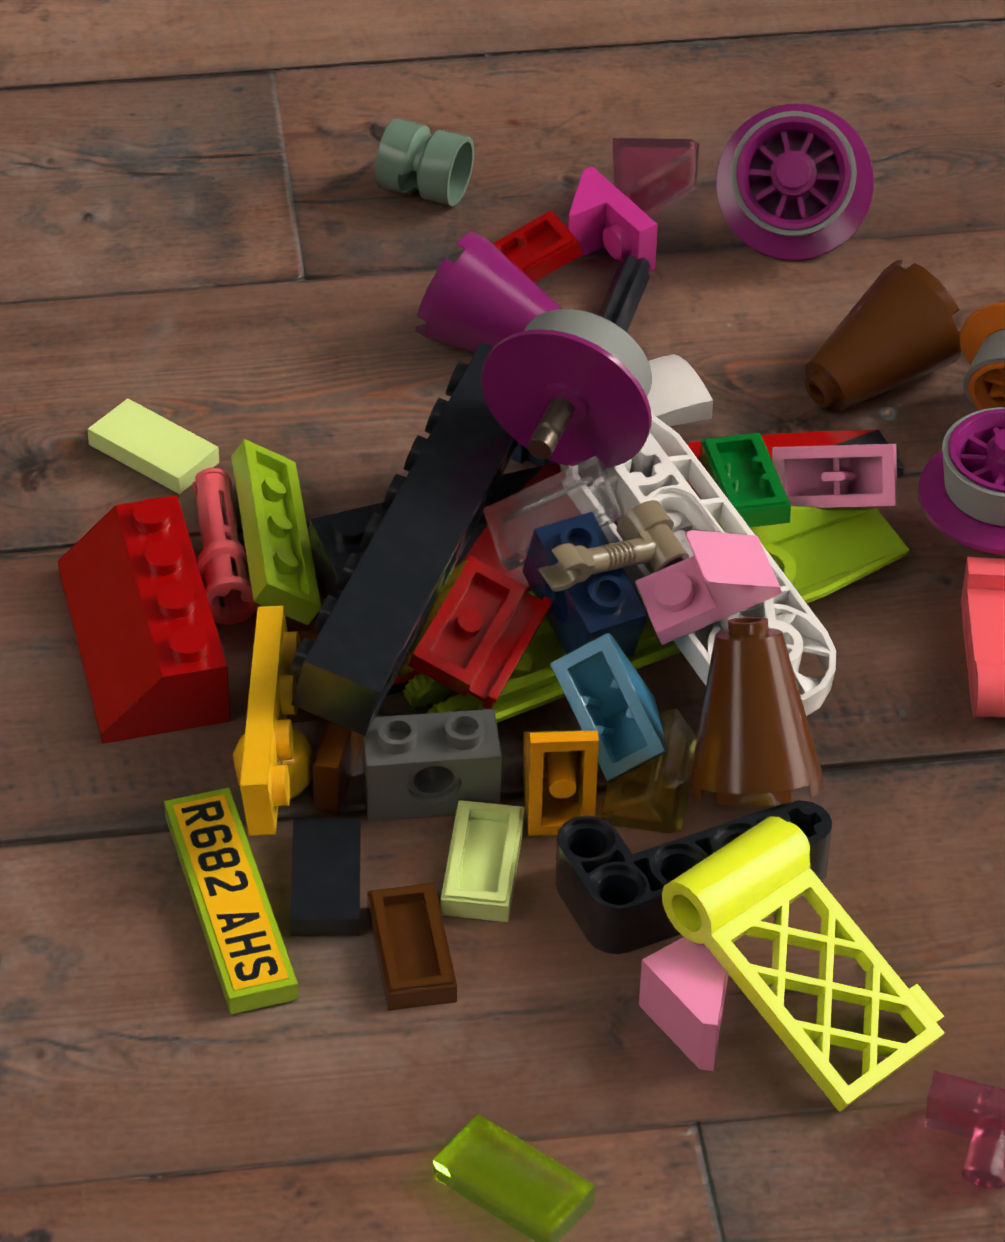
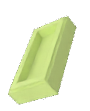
(153, 445)
(482, 861)

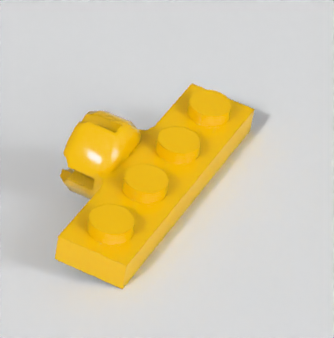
(272, 755)

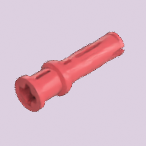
(223, 557)

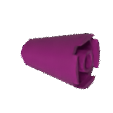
(479, 298)

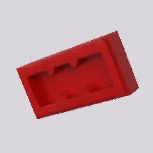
(540, 246)

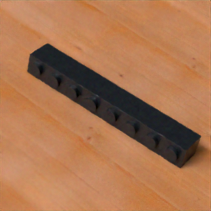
(405, 557)

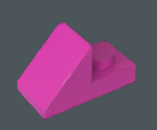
(610, 220)

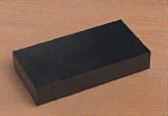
(325, 877)

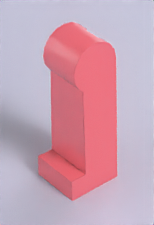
(985, 634)

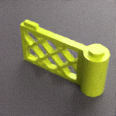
(759, 878)

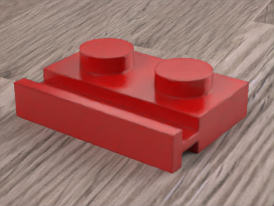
(480, 633)

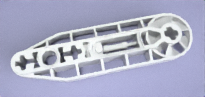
(663, 478)

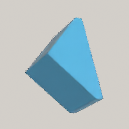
(615, 702)

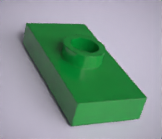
(747, 478)

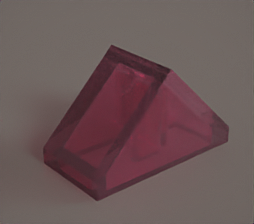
(654, 170)

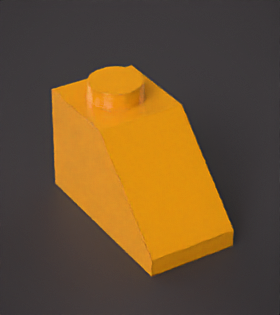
(559, 778)

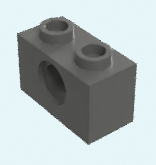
(430, 763)

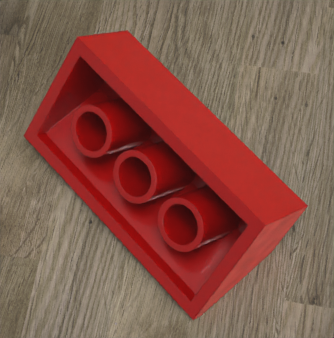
(144, 623)

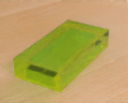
(513, 1181)

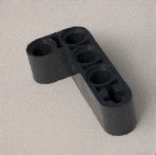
(620, 893)

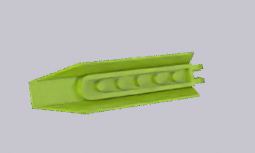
(815, 551)

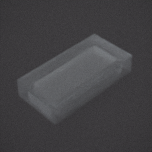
(552, 500)

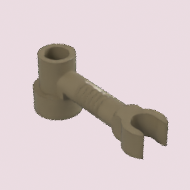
(645, 538)

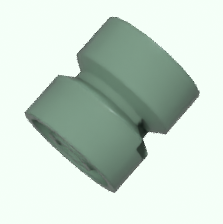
(417, 160)

